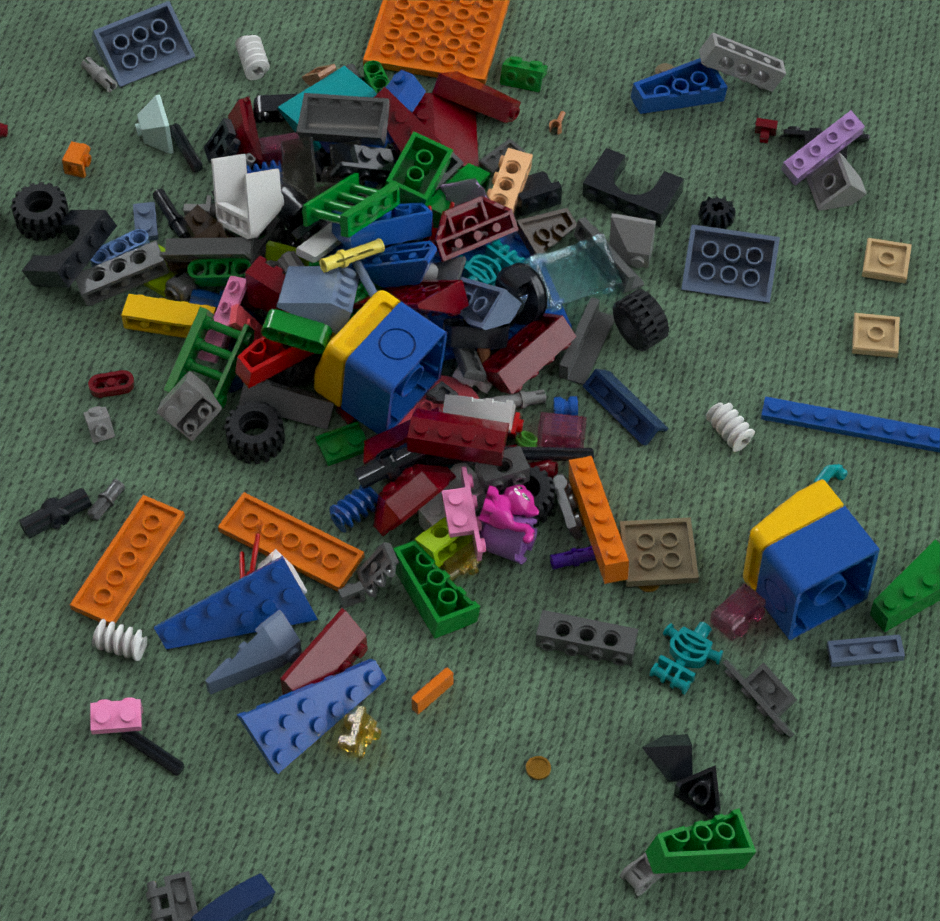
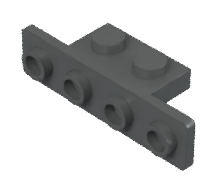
(768, 691)

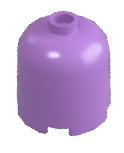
(508, 542)

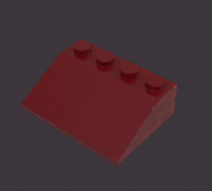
(451, 124)
(429, 297)

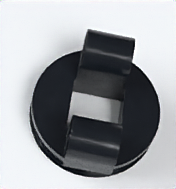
(523, 280)

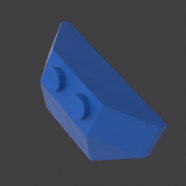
(400, 264)

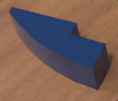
(239, 901)

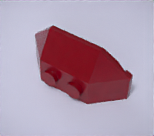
(245, 128)
(472, 226)
(409, 494)

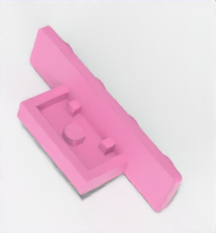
(231, 296)
(460, 513)

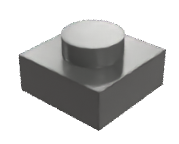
(351, 594)

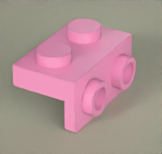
(116, 716)

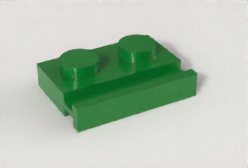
(341, 443)

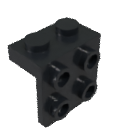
(538, 194)

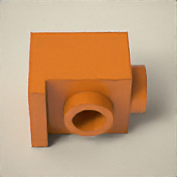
(76, 159)

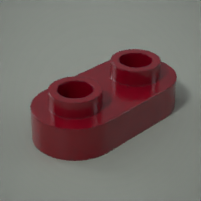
(111, 383)

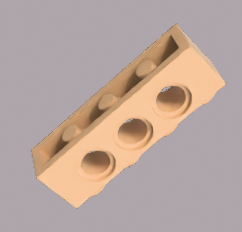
(511, 178)

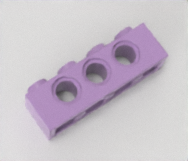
(822, 147)

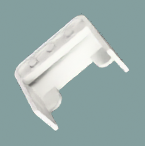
(243, 199)

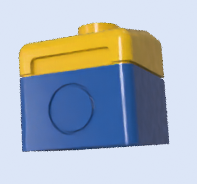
(381, 362)
(809, 560)

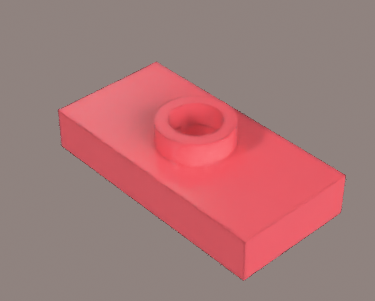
(239, 317)

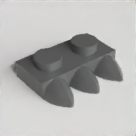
(377, 568)

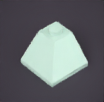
(154, 126)

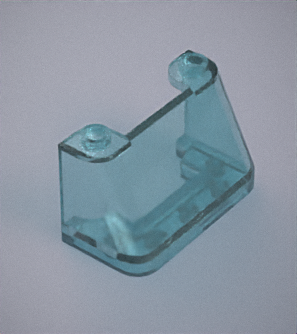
(576, 271)

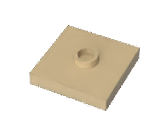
(886, 260)
(875, 335)

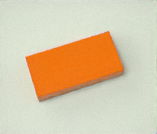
(432, 690)

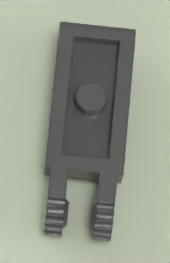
(568, 503)

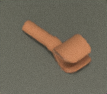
(557, 123)

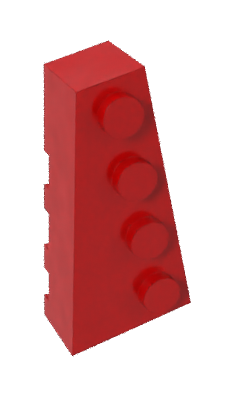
(265, 359)

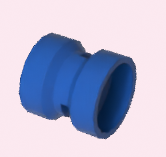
(565, 407)

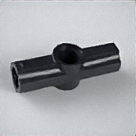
(388, 465)
(55, 512)

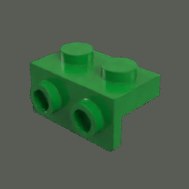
(523, 74)

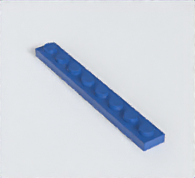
(851, 424)

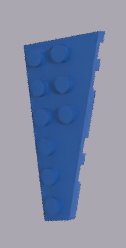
(239, 608)
(302, 716)

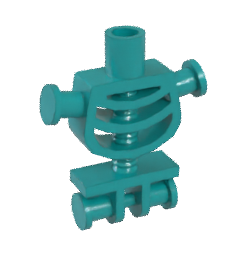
(487, 267)
(694, 653)

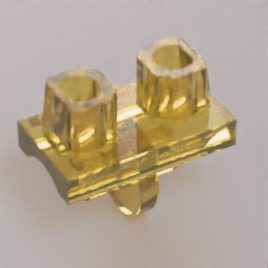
(462, 562)
(362, 733)

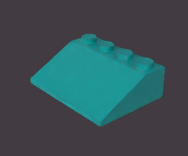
(338, 83)

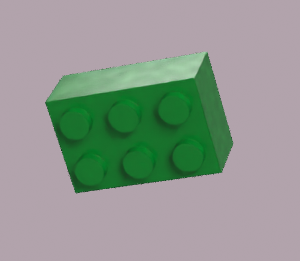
(420, 169)

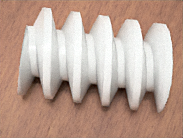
(252, 56)
(730, 425)
(119, 641)

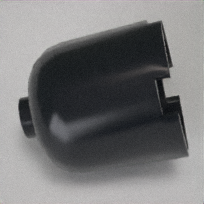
(291, 212)

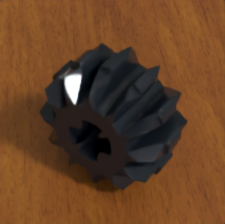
(716, 212)

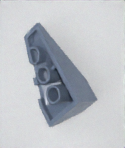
(488, 305)
(267, 651)

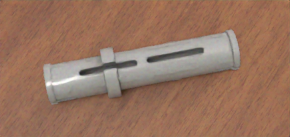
(523, 398)

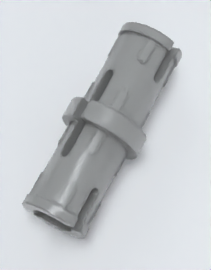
(99, 74)

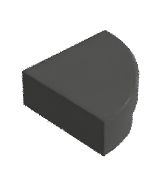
(437, 393)

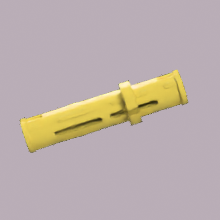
(343, 258)

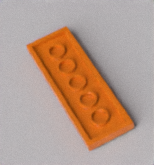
(303, 545)
(127, 560)

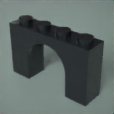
(652, 205)
(89, 232)

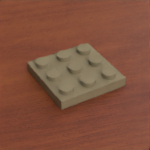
(659, 551)

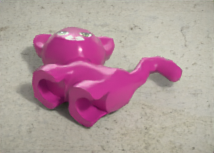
(499, 509)

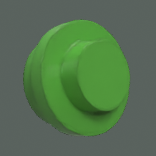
(526, 439)

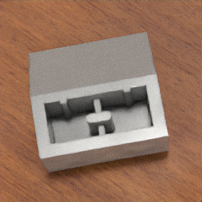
(189, 406)

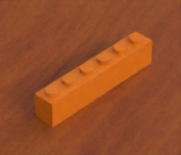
(598, 520)

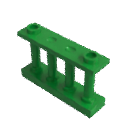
(352, 217)
(195, 343)

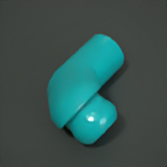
(832, 471)

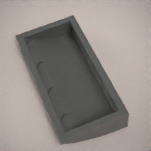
(344, 118)

